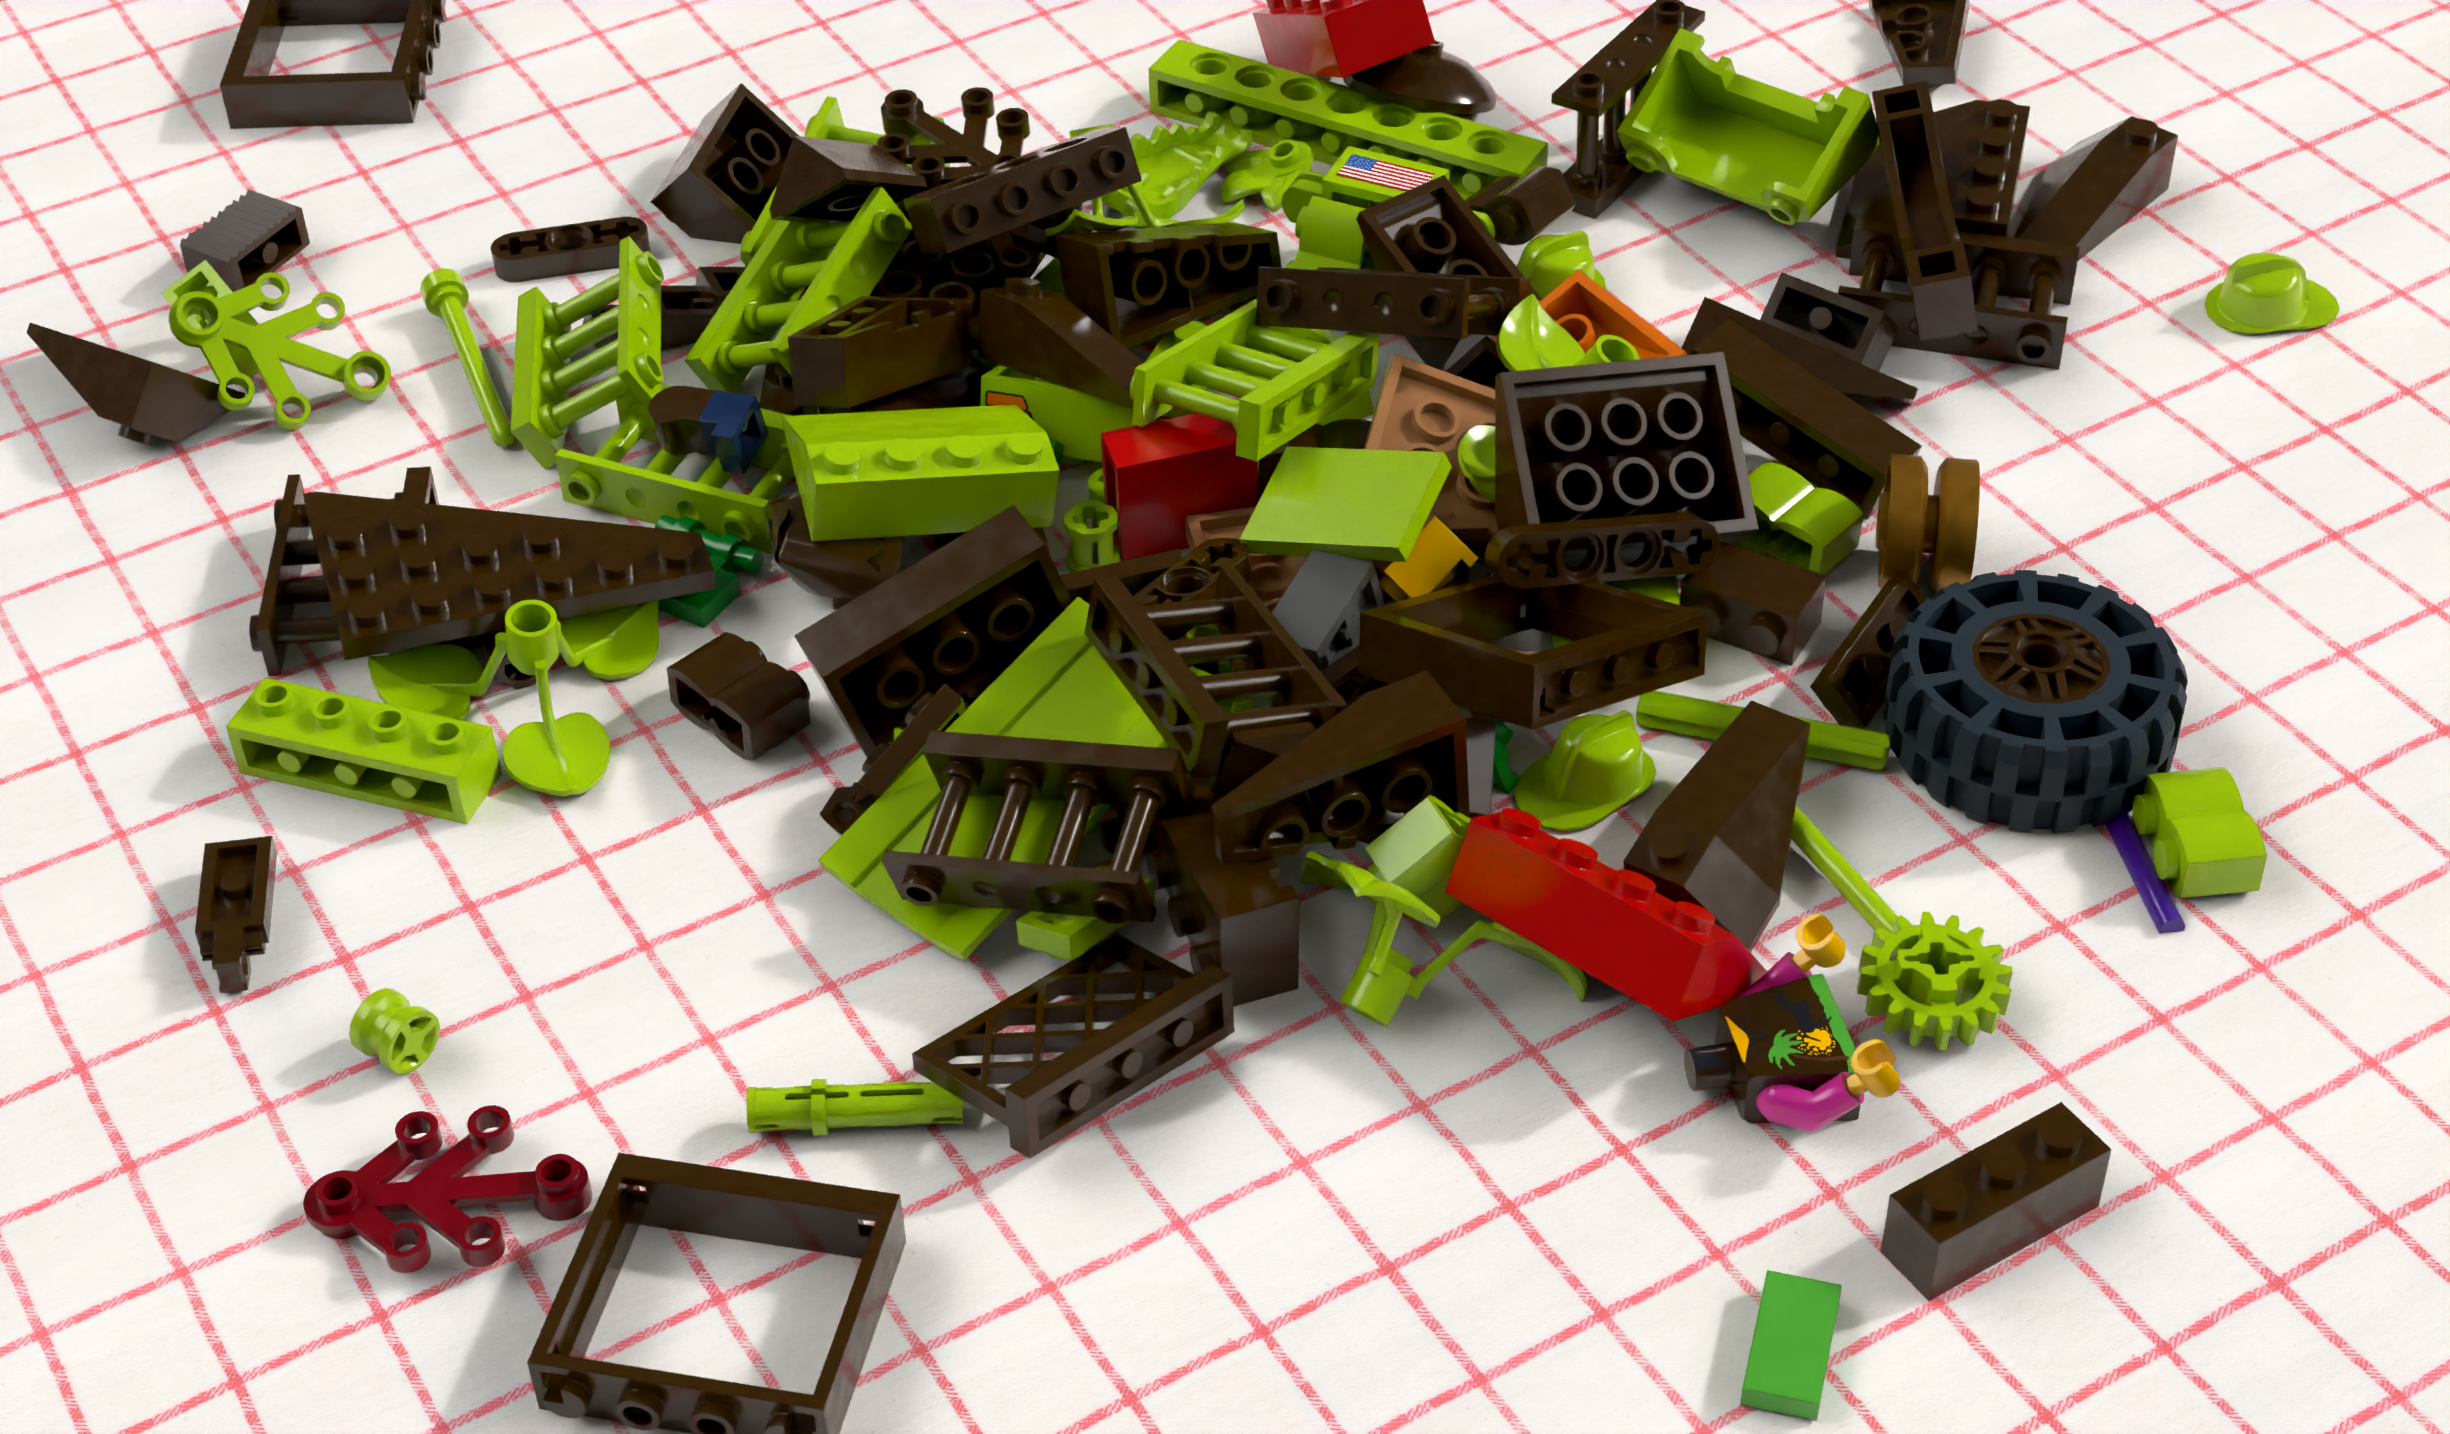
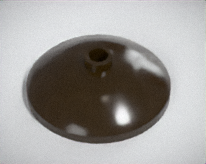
(1427, 81)

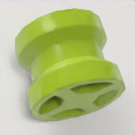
(394, 1031)

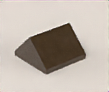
(833, 179)

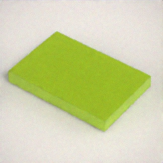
(1346, 502)

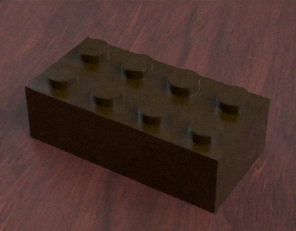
(938, 622)

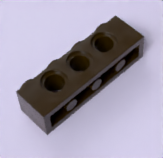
(1022, 190)

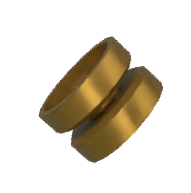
(1932, 524)

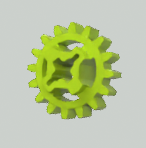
(1934, 980)

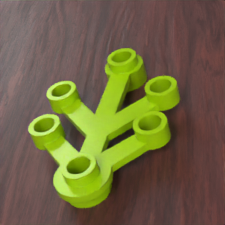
(270, 345)

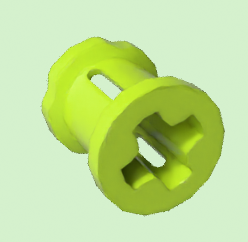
(1097, 539)

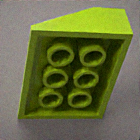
(920, 470)

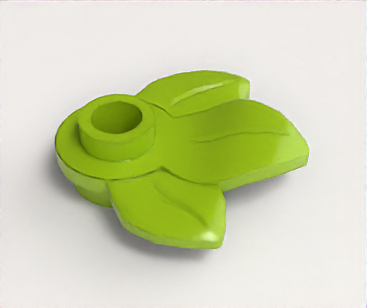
(1266, 172)

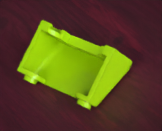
(1746, 135)

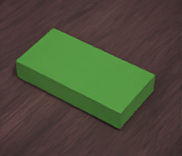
(1791, 1345)

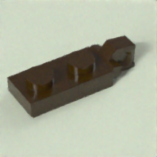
(892, 759)
(235, 907)

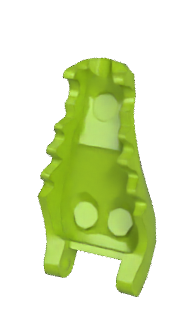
(1178, 164)

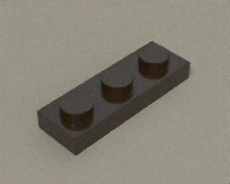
(1857, 674)

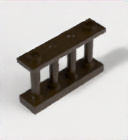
(1601, 87)
(1996, 267)
(1387, 301)
(284, 588)
(1184, 703)
(1033, 770)

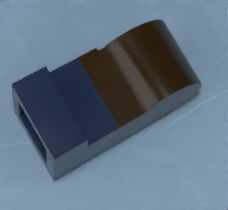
(710, 424)

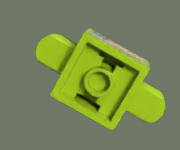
(1363, 181)

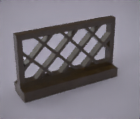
(1097, 1065)

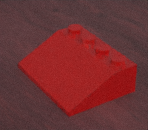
(1599, 916)

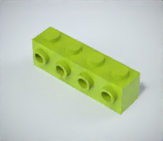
(365, 750)

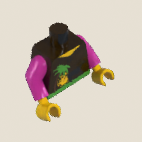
(1788, 1046)

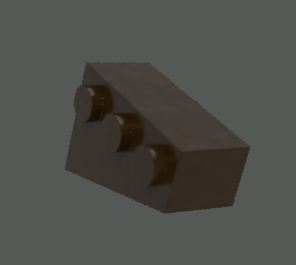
(877, 350)

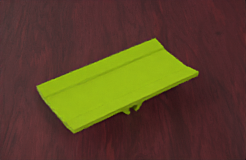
(1049, 692)

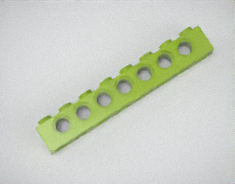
(1331, 117)

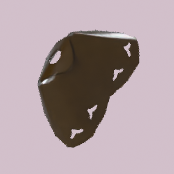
(827, 566)

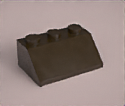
(726, 169)

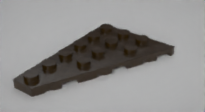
(448, 573)

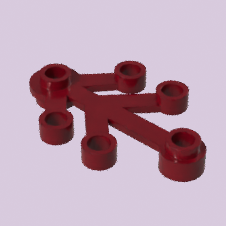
(353, 1201)

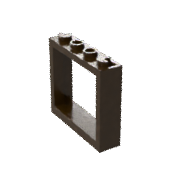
(334, 99)
(1619, 648)
(731, 1207)

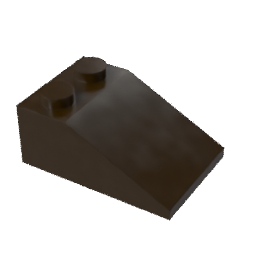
(1434, 233)

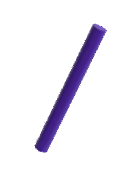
(2144, 875)

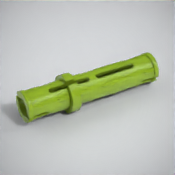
(843, 1106)

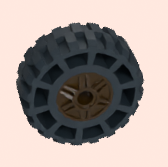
(2033, 700)

